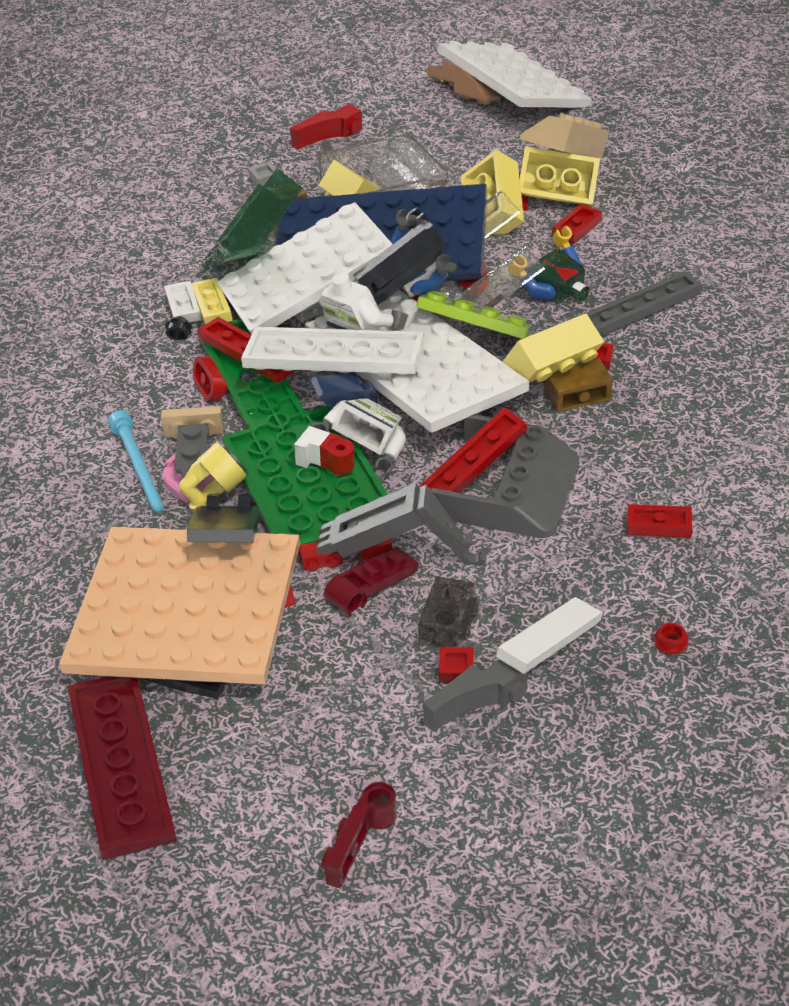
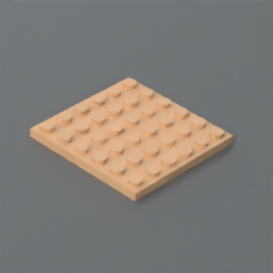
(182, 607)

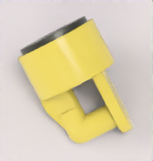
(221, 465)

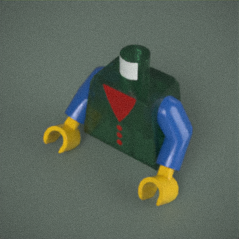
(562, 273)

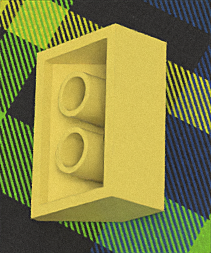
(498, 173)
(559, 176)
(555, 349)

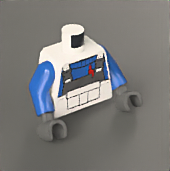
(434, 275)

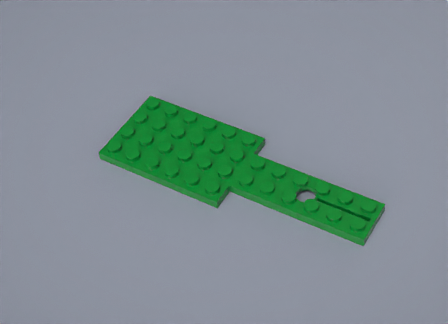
(289, 495)

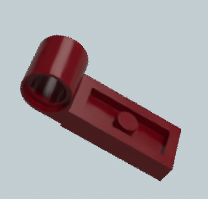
(352, 587)
(373, 810)

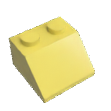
(344, 181)

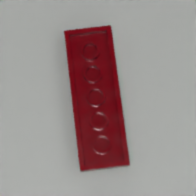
(120, 766)

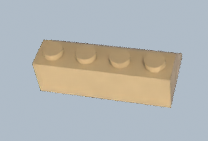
(569, 135)

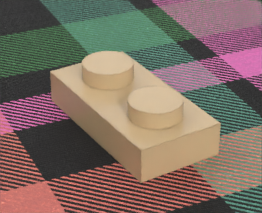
(201, 415)

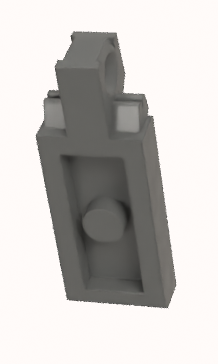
(191, 444)

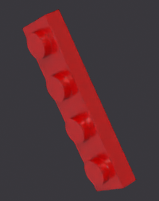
(233, 343)
(477, 452)

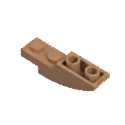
(463, 82)

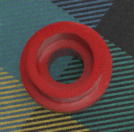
(671, 631)

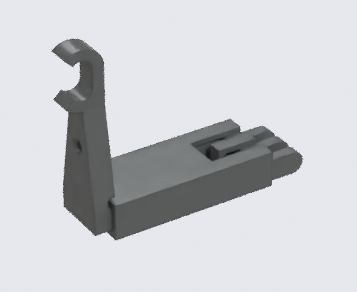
(391, 517)

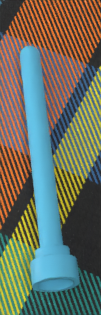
(122, 425)

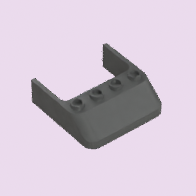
(531, 488)

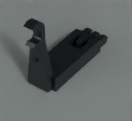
(402, 260)

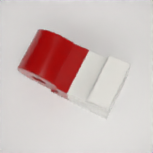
(325, 450)

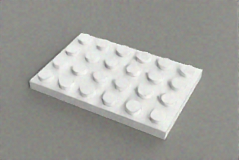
(514, 75)
(298, 271)

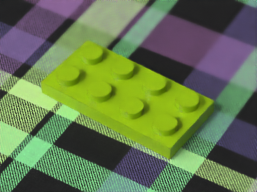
(464, 311)

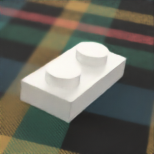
(183, 301)

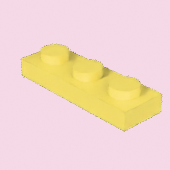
(211, 300)

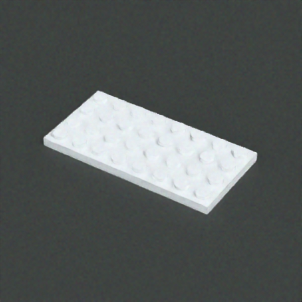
(452, 374)

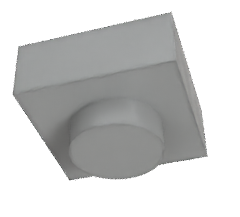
(261, 173)

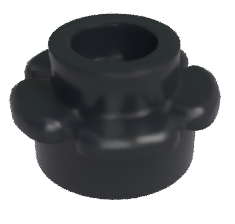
(178, 328)

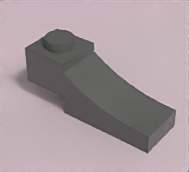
(475, 690)

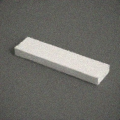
(548, 635)

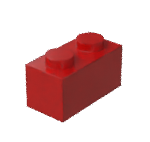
(313, 561)

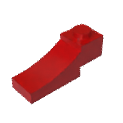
(326, 125)

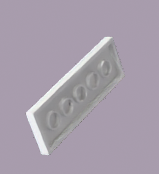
(334, 350)

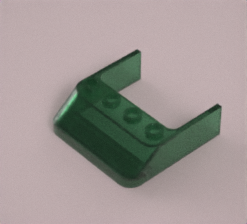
(253, 223)

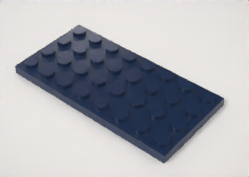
(453, 210)

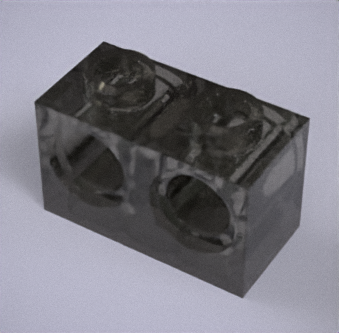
(448, 613)

